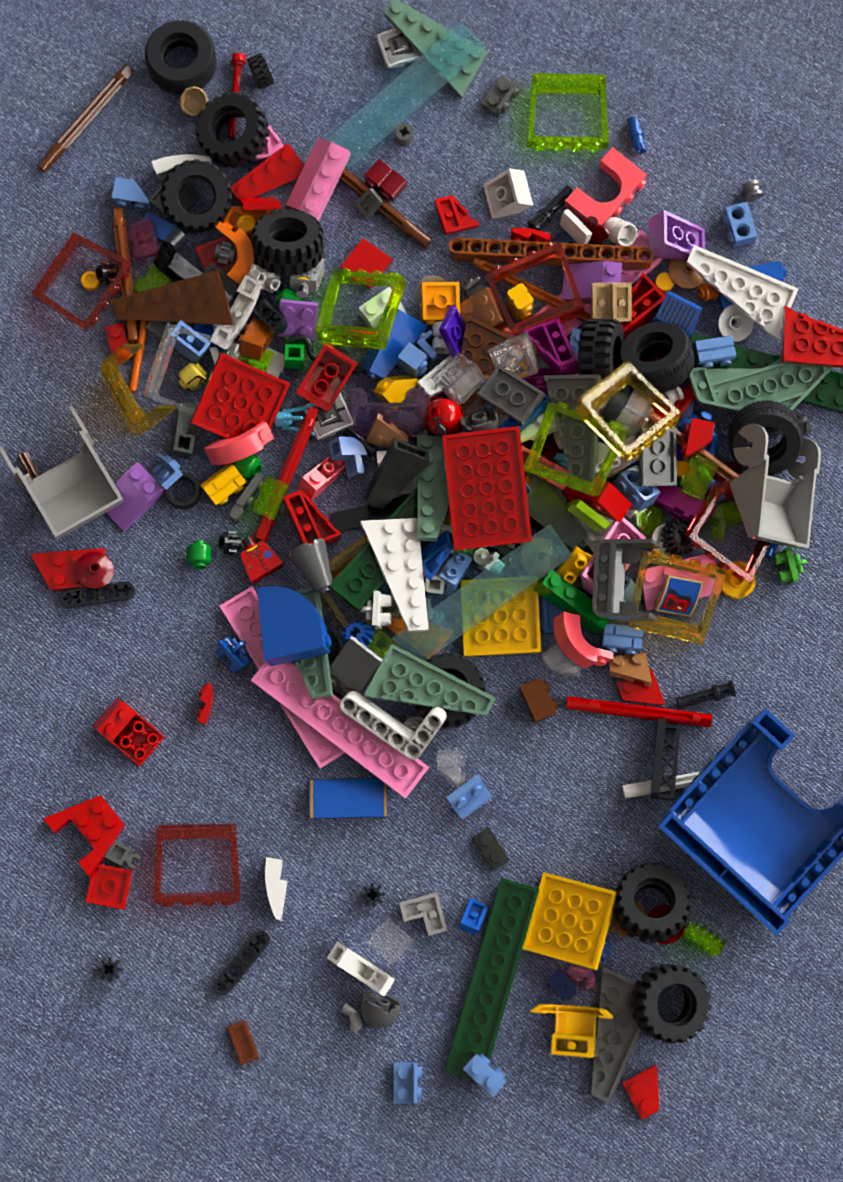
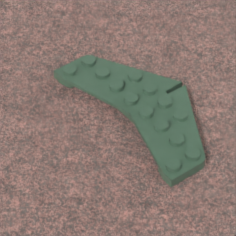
(739, 387)

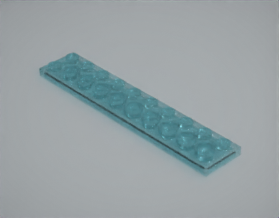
(407, 92)
(486, 593)

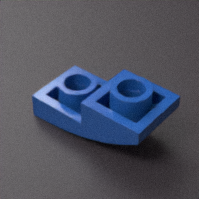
(162, 227)

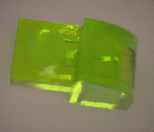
(724, 515)

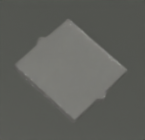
(390, 941)

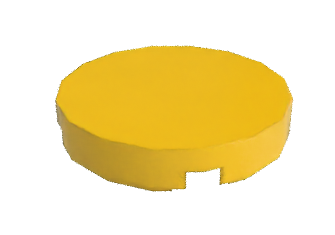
(733, 587)

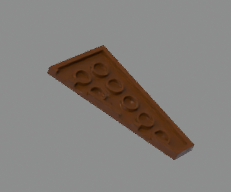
(190, 300)
(477, 341)

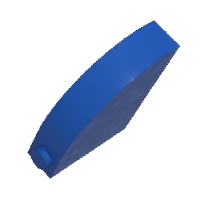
(290, 626)

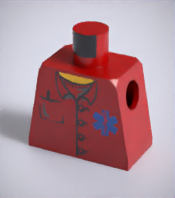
(259, 560)

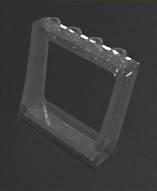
(163, 356)

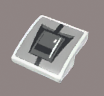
(396, 49)
(333, 421)

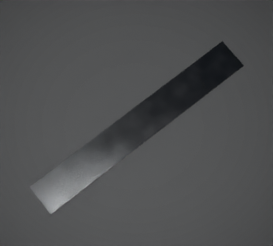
(351, 518)

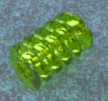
(703, 939)

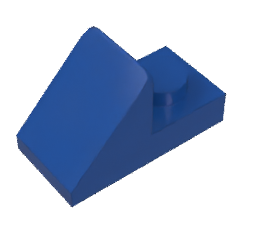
(473, 917)

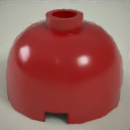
(449, 414)

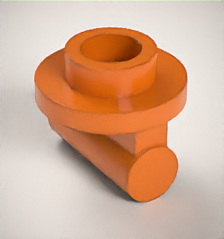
(707, 292)

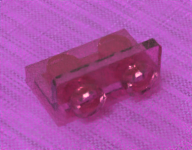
(144, 239)
(578, 974)

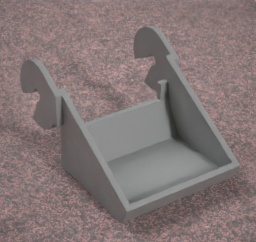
(72, 490)
(771, 506)

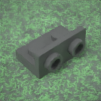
(500, 95)

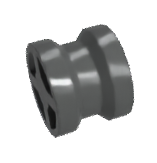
(405, 138)

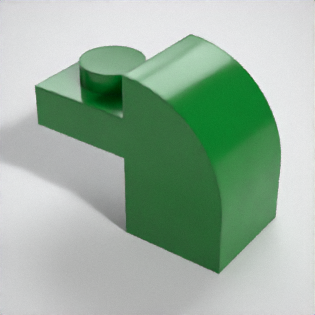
(294, 355)

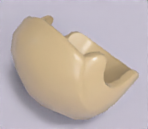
(193, 101)

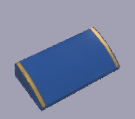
(348, 799)

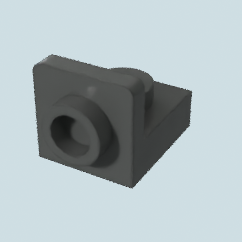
(369, 203)
(473, 286)

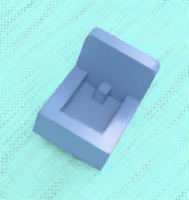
(422, 344)

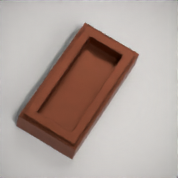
(243, 1042)

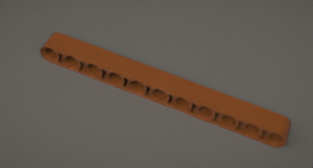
(523, 247)

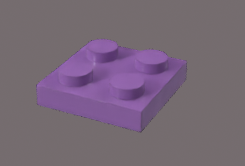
(300, 318)

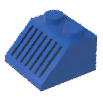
(679, 312)

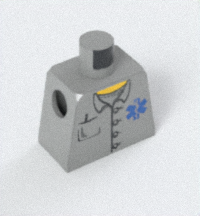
(307, 282)

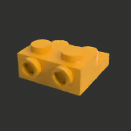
(436, 300)

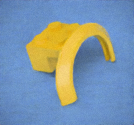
(573, 1028)

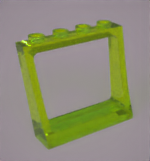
(568, 84)
(359, 336)
(533, 466)

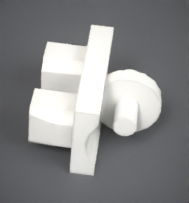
(269, 281)
(484, 558)
(375, 613)

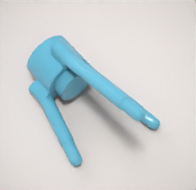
(285, 418)

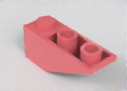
(321, 477)

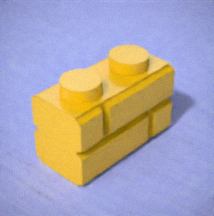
(519, 302)
(223, 484)

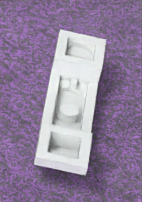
(240, 310)

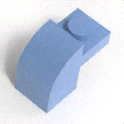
(351, 451)

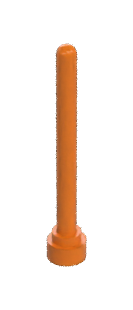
(138, 357)

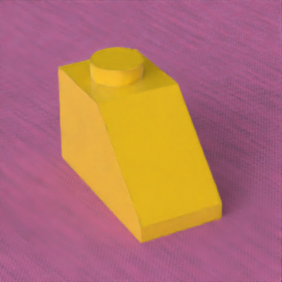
(394, 388)

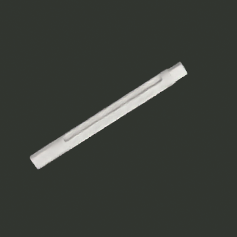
(644, 788)

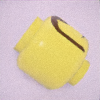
(192, 376)

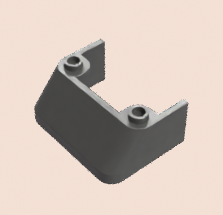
(609, 578)

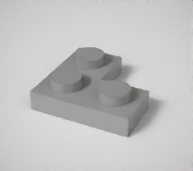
(428, 908)

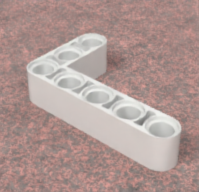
(393, 726)

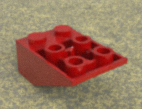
(128, 731)

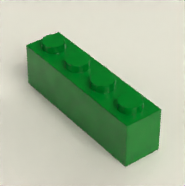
(570, 600)

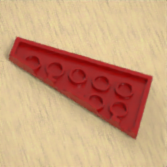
(810, 341)

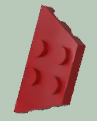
(59, 567)

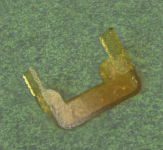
(132, 414)

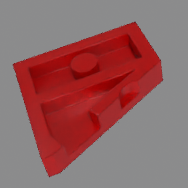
(453, 216)
(638, 692)
(644, 1091)

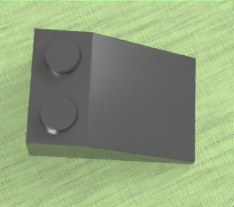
(353, 668)

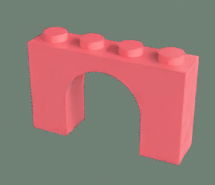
(628, 178)

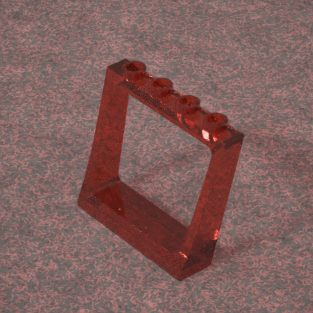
(60, 262)
(565, 312)
(719, 487)
(197, 831)

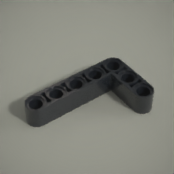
(175, 266)

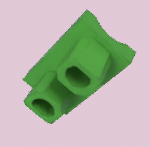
(786, 557)

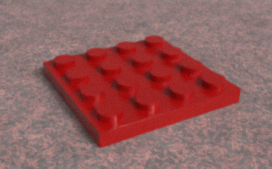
(238, 398)

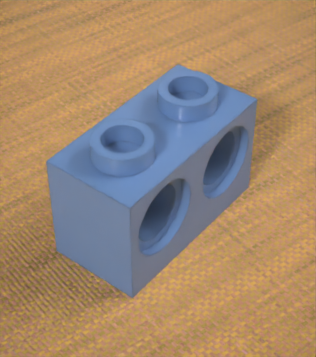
(743, 224)
(637, 495)

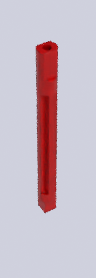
(290, 466)
(638, 711)

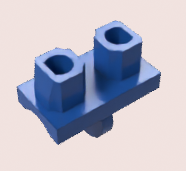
(235, 652)

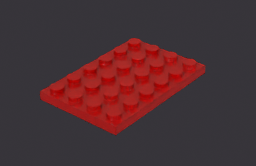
(487, 488)

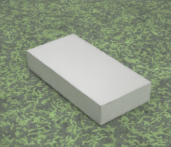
(575, 228)

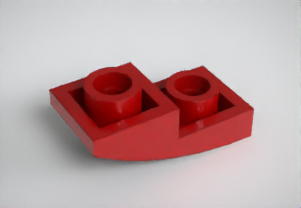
(527, 234)
(206, 697)

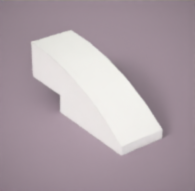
(166, 164)
(275, 887)

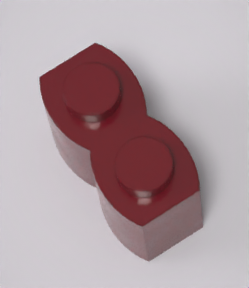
(385, 180)

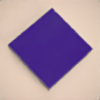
(453, 331)

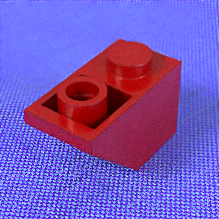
(698, 437)

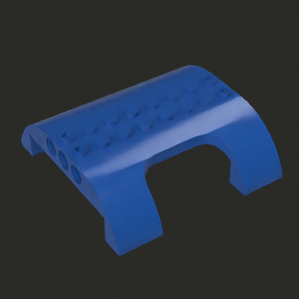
(754, 828)

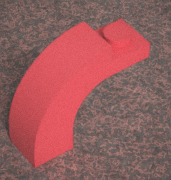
(237, 448)
(573, 644)

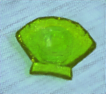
(648, 519)

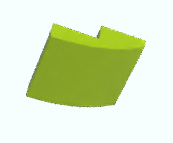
(587, 515)

